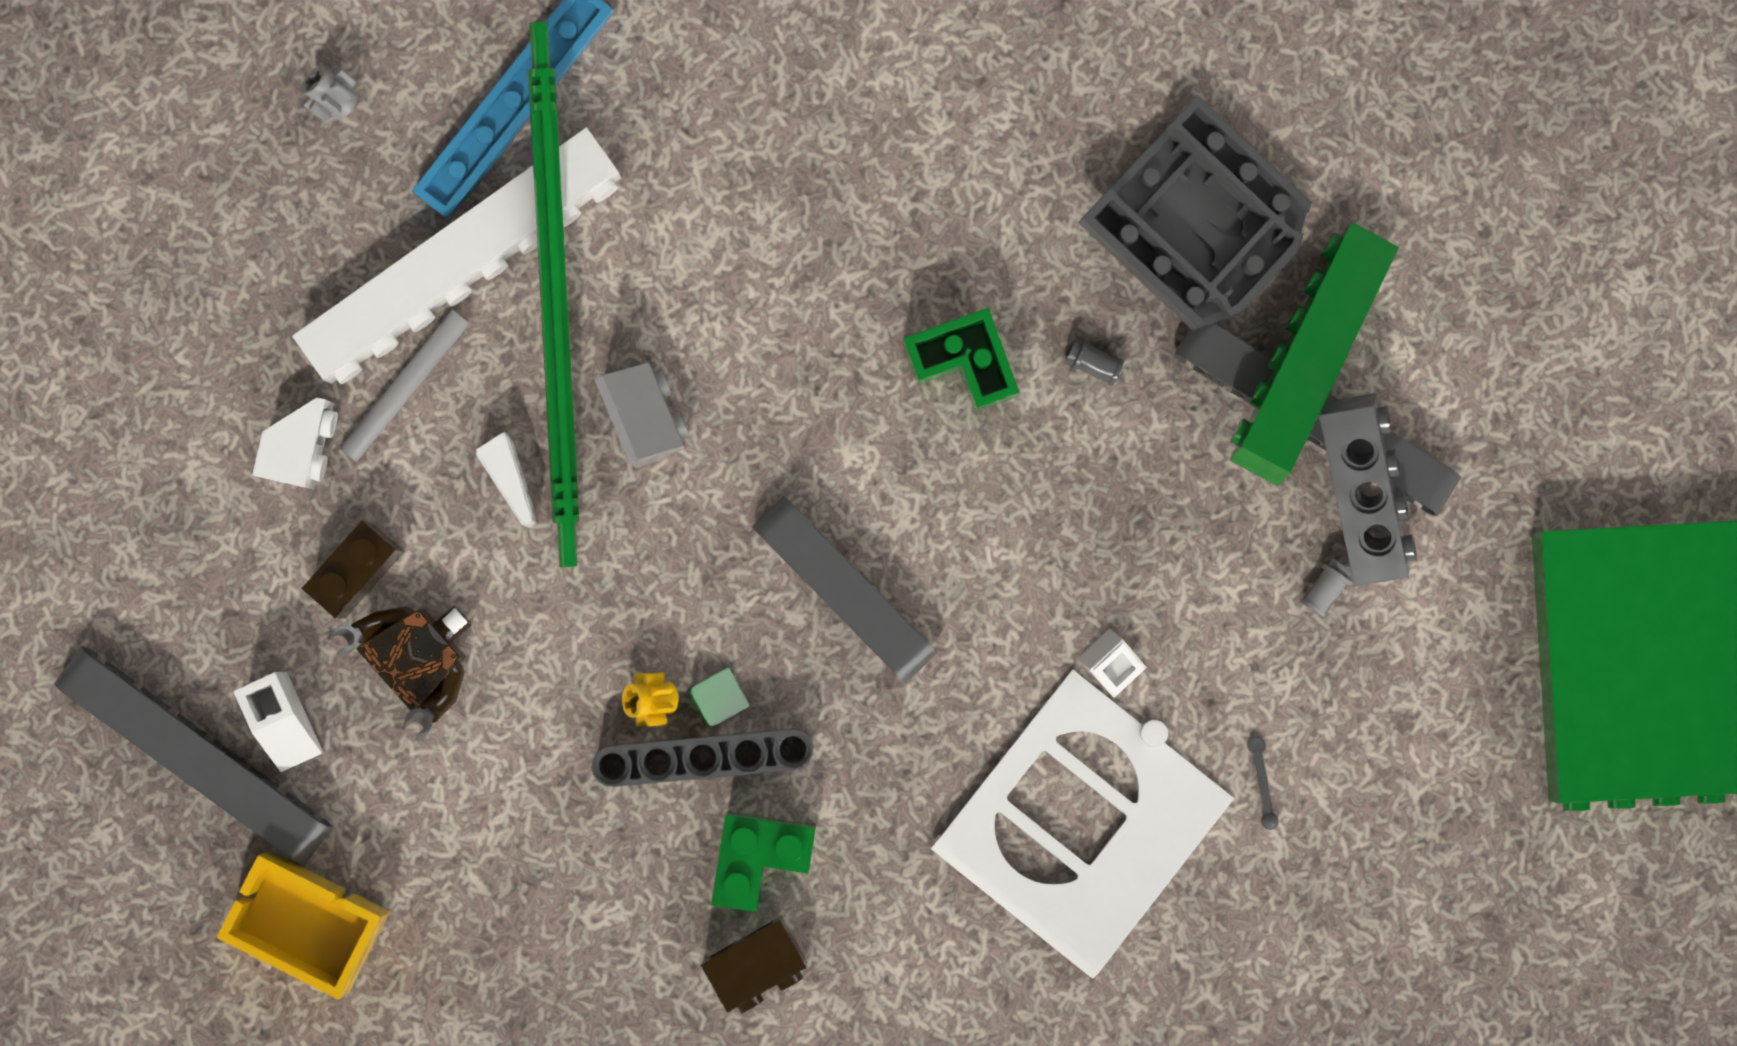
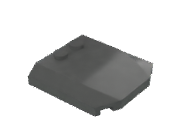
(1201, 218)

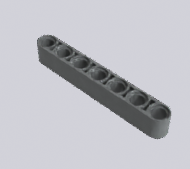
(1240, 366)
(191, 756)

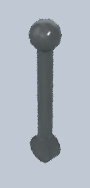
(1257, 746)

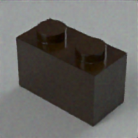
(352, 570)
(755, 965)

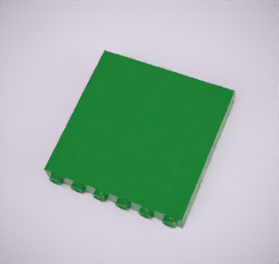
(1638, 663)

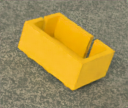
(303, 924)

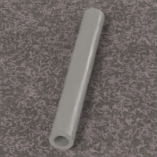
(404, 385)

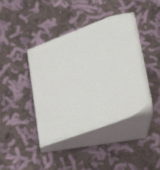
(1112, 662)

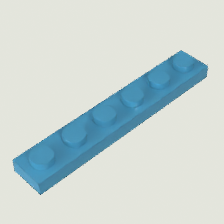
(507, 109)

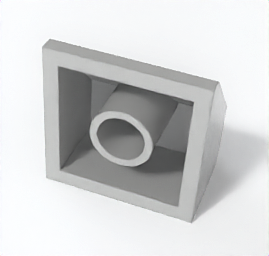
(641, 413)

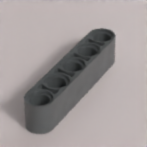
(844, 589)
(682, 766)

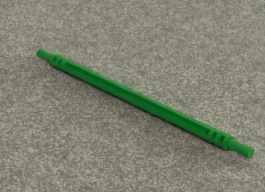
(553, 294)

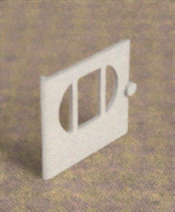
(1112, 893)

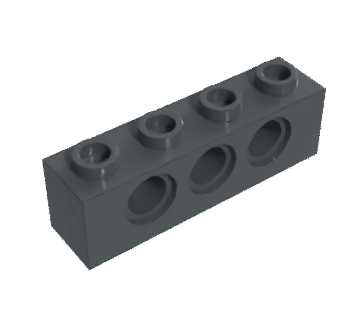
(1369, 557)

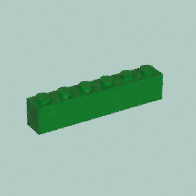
(1313, 354)

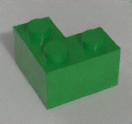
(968, 347)
(748, 847)

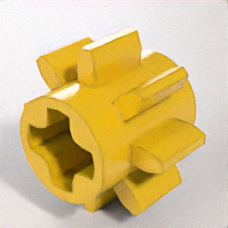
(650, 699)

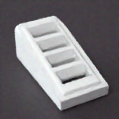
(504, 468)

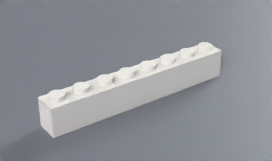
(450, 263)

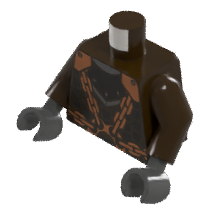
(412, 657)

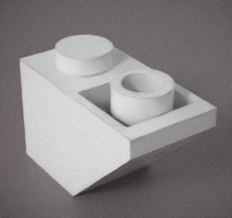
(294, 445)
(278, 720)

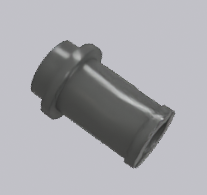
(1093, 361)

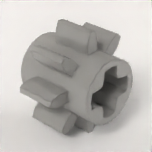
(329, 92)

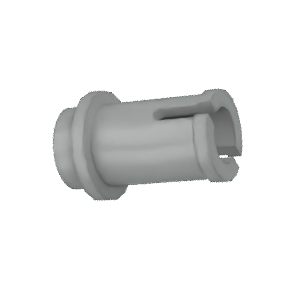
(1327, 587)

